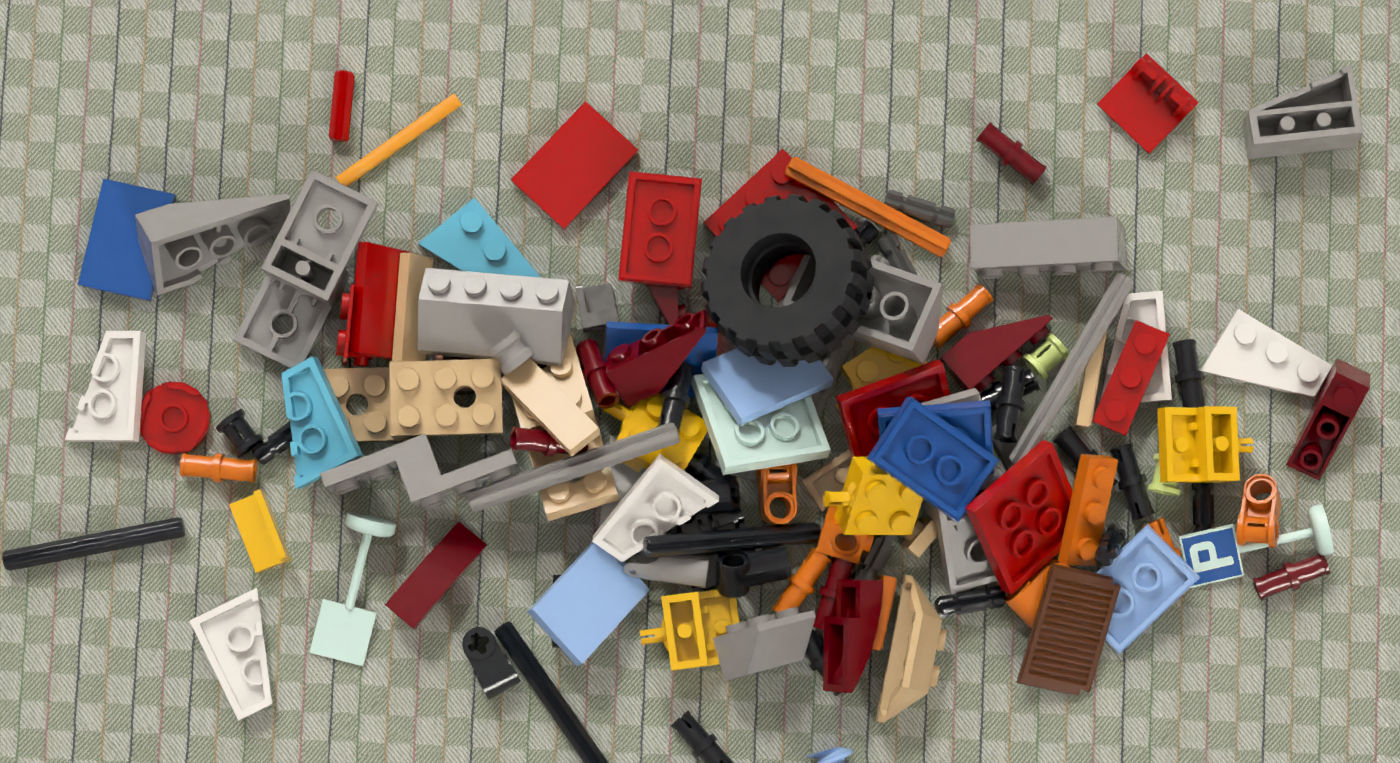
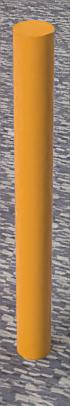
(399, 140)

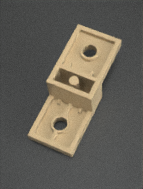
(419, 399)
(593, 488)

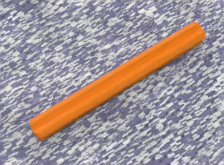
(867, 206)

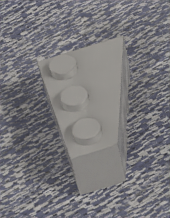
(1306, 121)

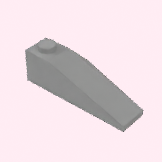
(193, 236)

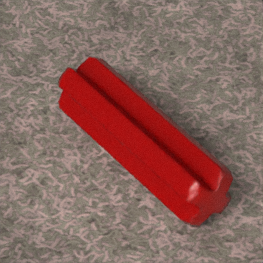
(341, 106)

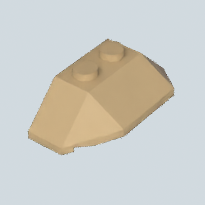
(911, 651)

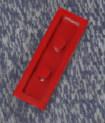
(1130, 378)

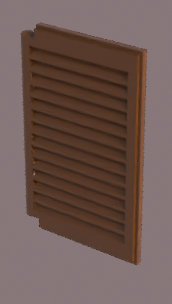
(1069, 630)

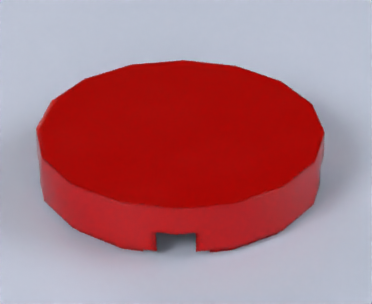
(174, 418)

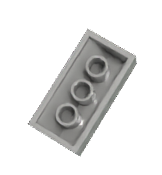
(474, 310)
(901, 310)

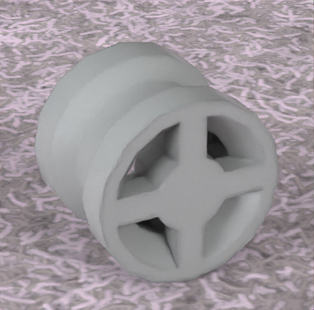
(510, 352)

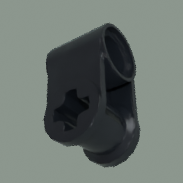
(491, 668)

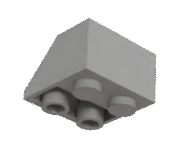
(765, 643)

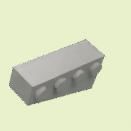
(1048, 247)

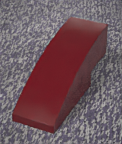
(436, 575)
(850, 633)

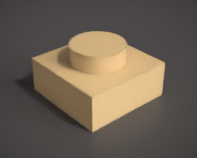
(922, 536)

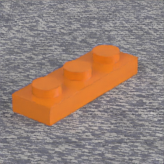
(1087, 509)

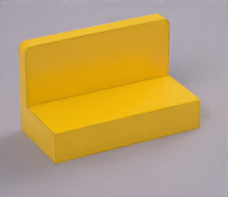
(260, 531)

